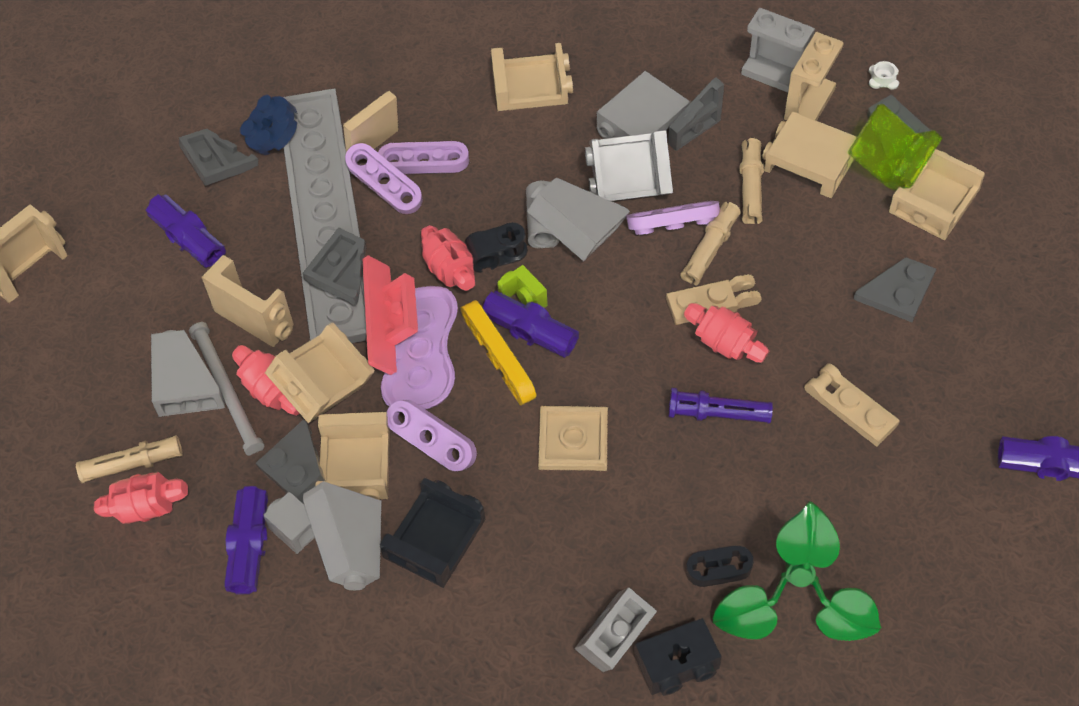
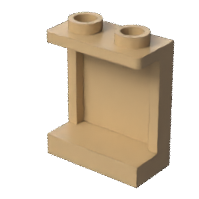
(531, 80)
(808, 87)
(811, 151)
(938, 194)
(23, 243)
(264, 319)
(320, 373)
(356, 452)

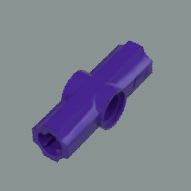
(185, 230)
(530, 323)
(1047, 457)
(246, 540)

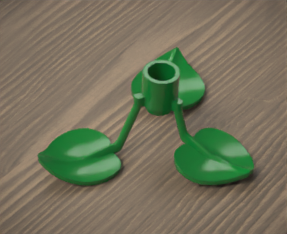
(803, 543)

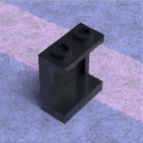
(435, 532)

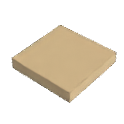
(373, 123)
(573, 438)

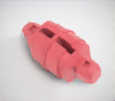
(447, 257)
(726, 332)
(253, 378)
(140, 498)

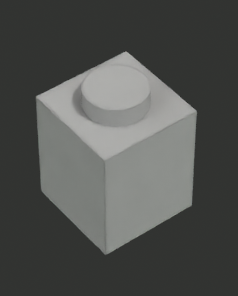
(290, 522)

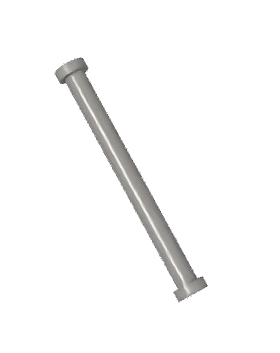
(200, 333)

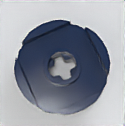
(269, 111)

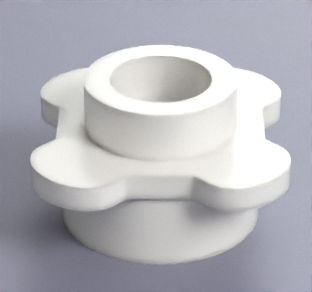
(882, 69)

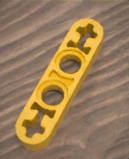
(498, 352)

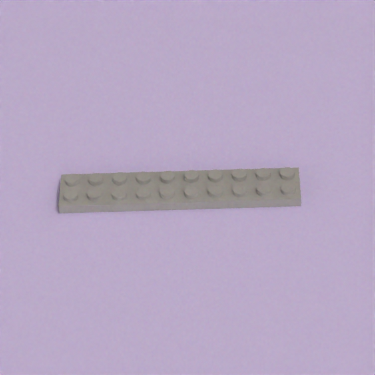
(322, 203)

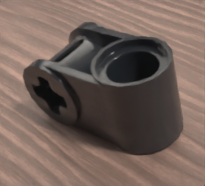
(494, 248)

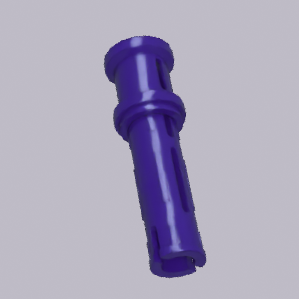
(759, 410)

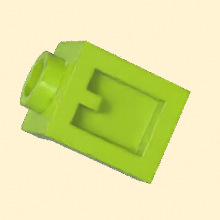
(524, 285)

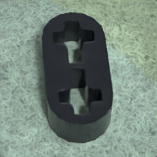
(719, 574)

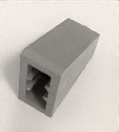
(576, 216)
(180, 376)
(346, 533)

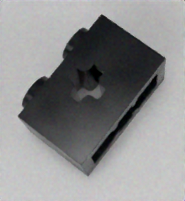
(687, 642)

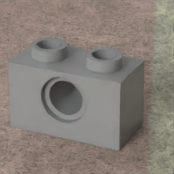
(615, 630)

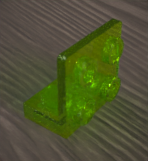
(893, 149)

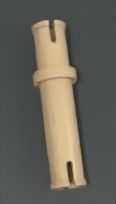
(751, 171)
(716, 233)
(128, 459)

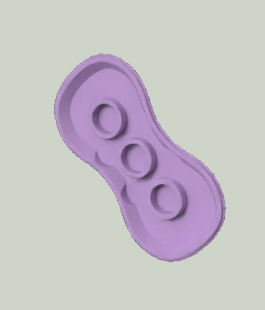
(423, 359)

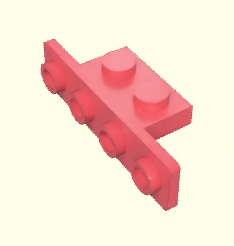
(388, 313)

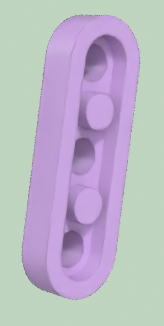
(437, 153)
(378, 168)
(673, 217)
(443, 436)

